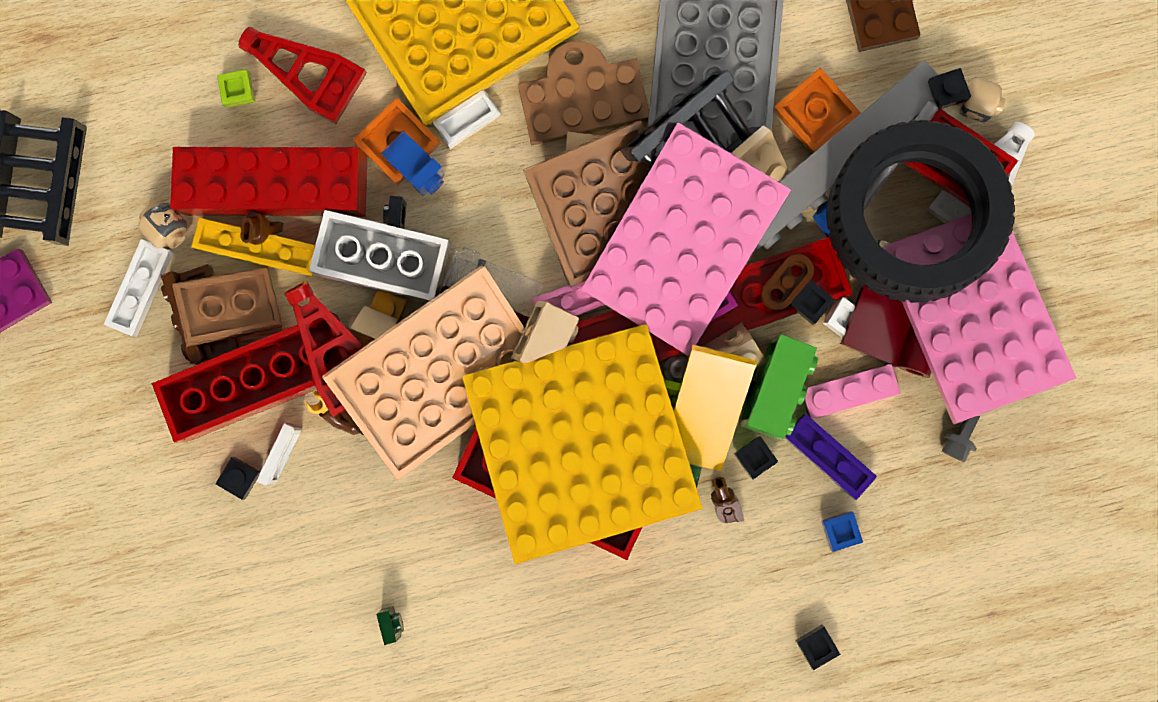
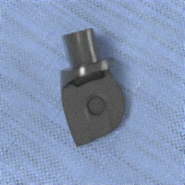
(958, 444)

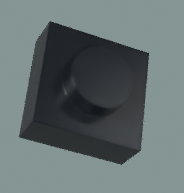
(949, 88)
(395, 212)
(812, 302)
(755, 457)
(238, 478)
(817, 647)

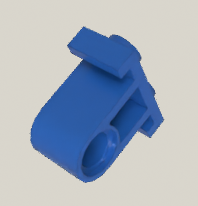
(414, 164)

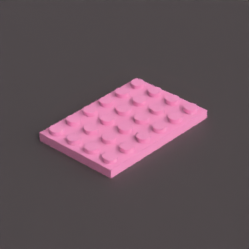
(685, 238)
(991, 337)

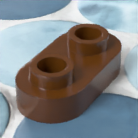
(786, 283)

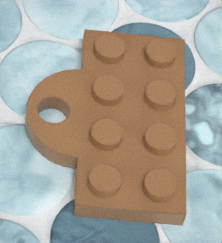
(582, 95)

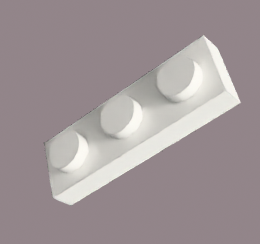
(138, 288)

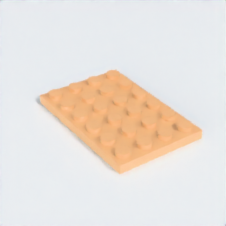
(409, 380)

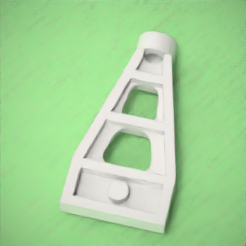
(1014, 143)

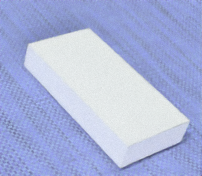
(466, 118)
(279, 454)

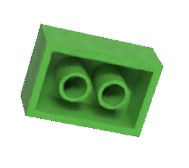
(779, 387)

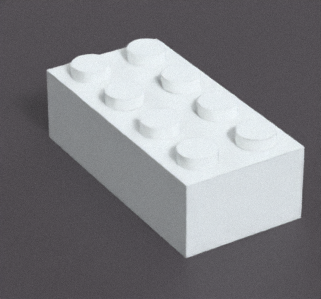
(380, 257)

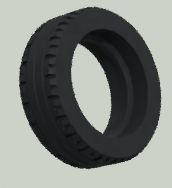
(961, 158)

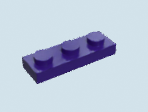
(830, 457)

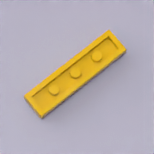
(274, 252)

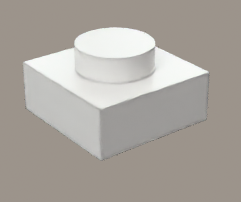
(839, 316)

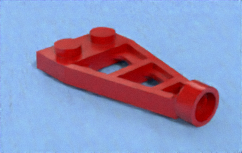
(334, 91)
(314, 352)

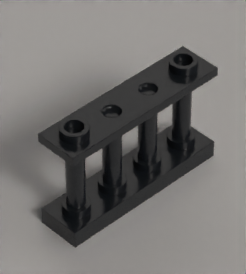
(691, 109)
(65, 178)

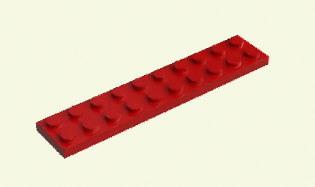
(751, 312)

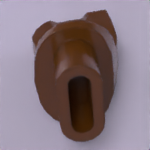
(257, 228)
(726, 502)

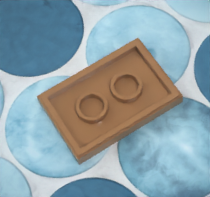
(226, 306)

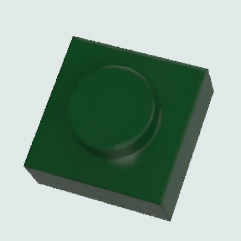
(390, 625)

